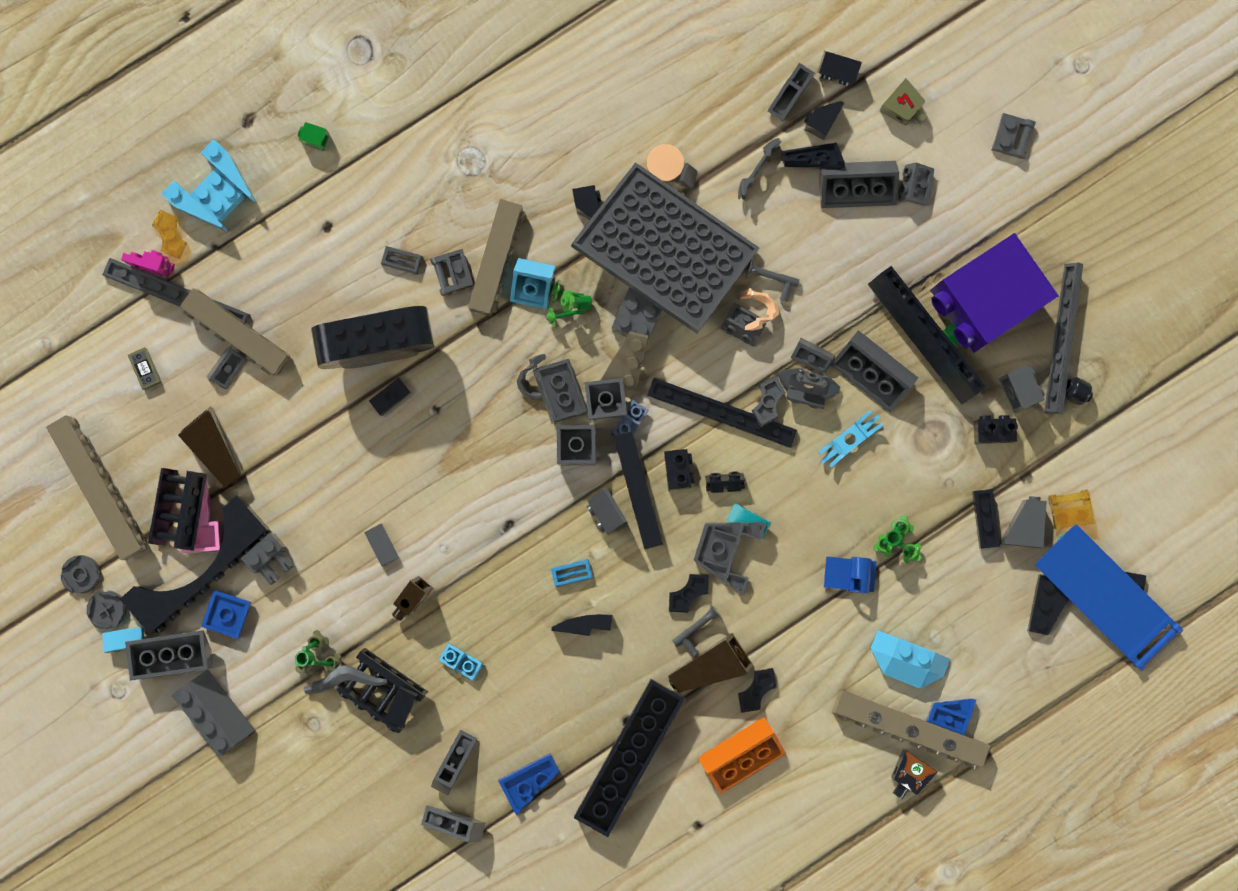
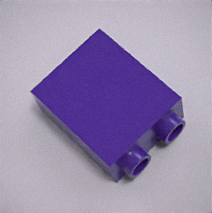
(992, 293)

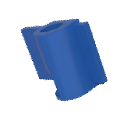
(850, 574)

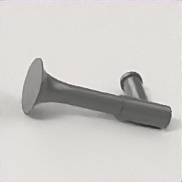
(788, 281)
(683, 637)

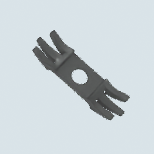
(746, 183)

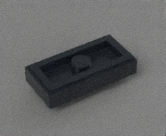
(389, 396)

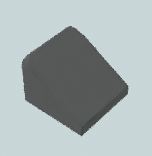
(688, 176)

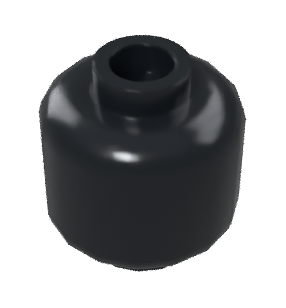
(1078, 391)

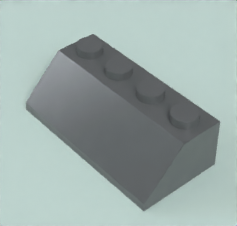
(859, 185)
(874, 371)
(168, 655)
(213, 713)

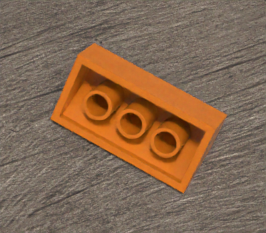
(742, 755)

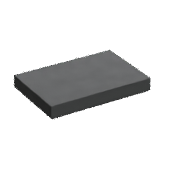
(560, 391)

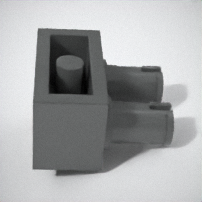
(264, 553)

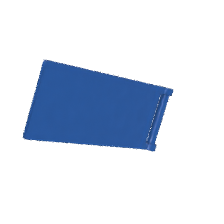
(1107, 595)

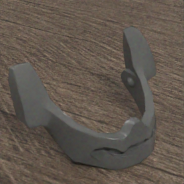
(523, 384)

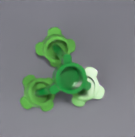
(895, 538)

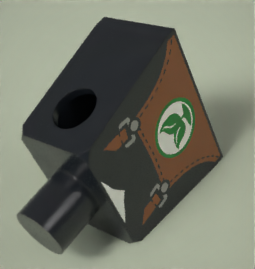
(911, 774)

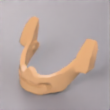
(772, 306)

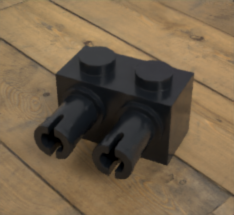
(995, 430)

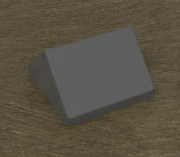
(605, 399)

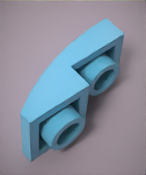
(116, 640)
(461, 661)

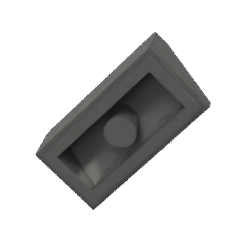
(812, 356)
(226, 367)

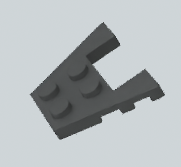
(719, 547)

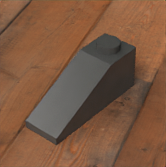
(453, 762)
(453, 824)

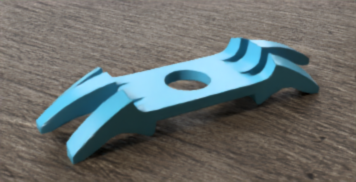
(860, 433)

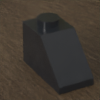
(822, 119)

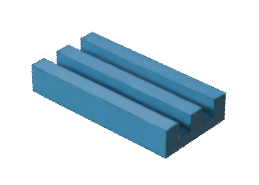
(556, 577)

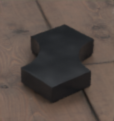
(681, 600)
(762, 682)

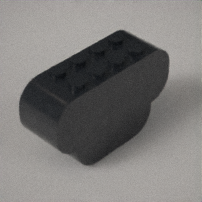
(373, 338)

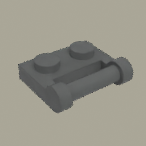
(1007, 134)
(458, 270)

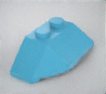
(908, 661)

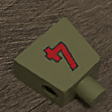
(905, 104)

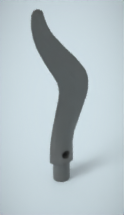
(342, 674)

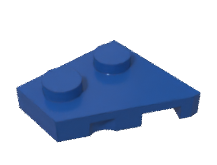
(952, 714)

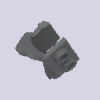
(797, 393)

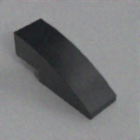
(583, 624)

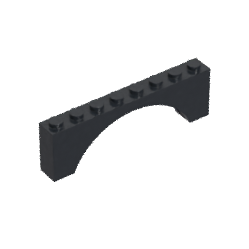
(241, 532)

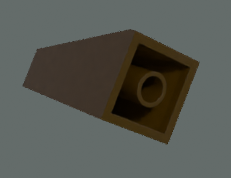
(210, 445)
(715, 664)

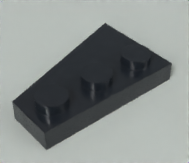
(814, 156)

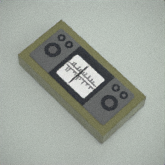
(144, 368)

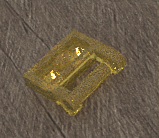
(1074, 515)

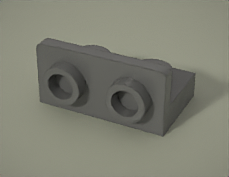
(916, 184)
(737, 320)

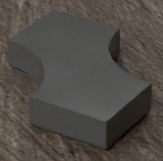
(766, 411)

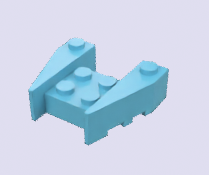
(216, 194)

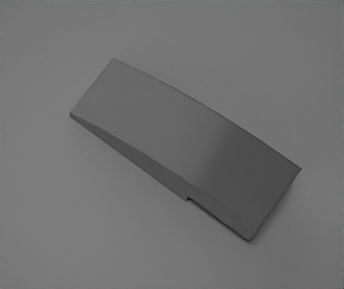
(791, 91)

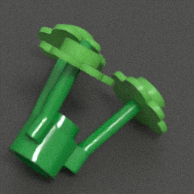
(581, 303)

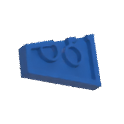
(527, 781)

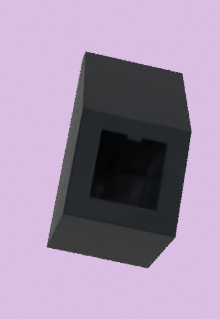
(586, 200)

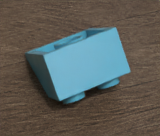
(532, 283)

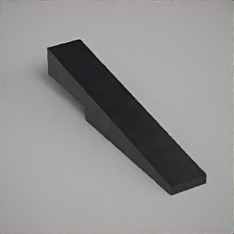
(638, 490)

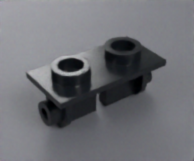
(716, 481)

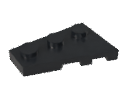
(1046, 606)

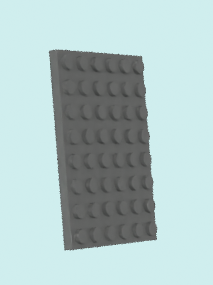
(665, 247)

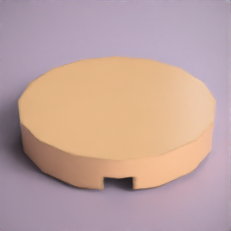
(665, 162)

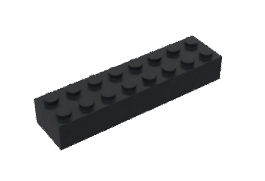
(629, 757)

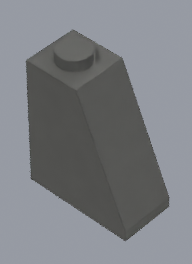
(1027, 524)

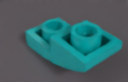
(741, 514)

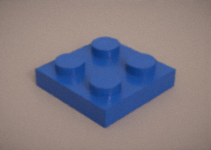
(226, 614)

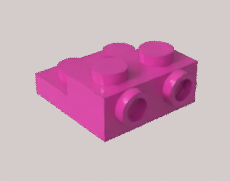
(150, 262)

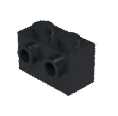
(839, 67)
(678, 469)

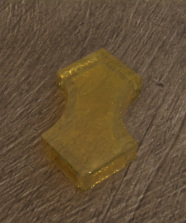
(167, 227)

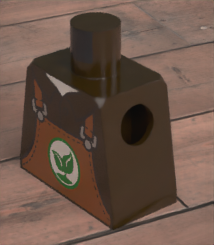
(415, 593)

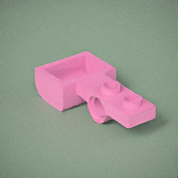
(209, 534)

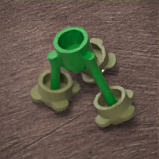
(306, 659)

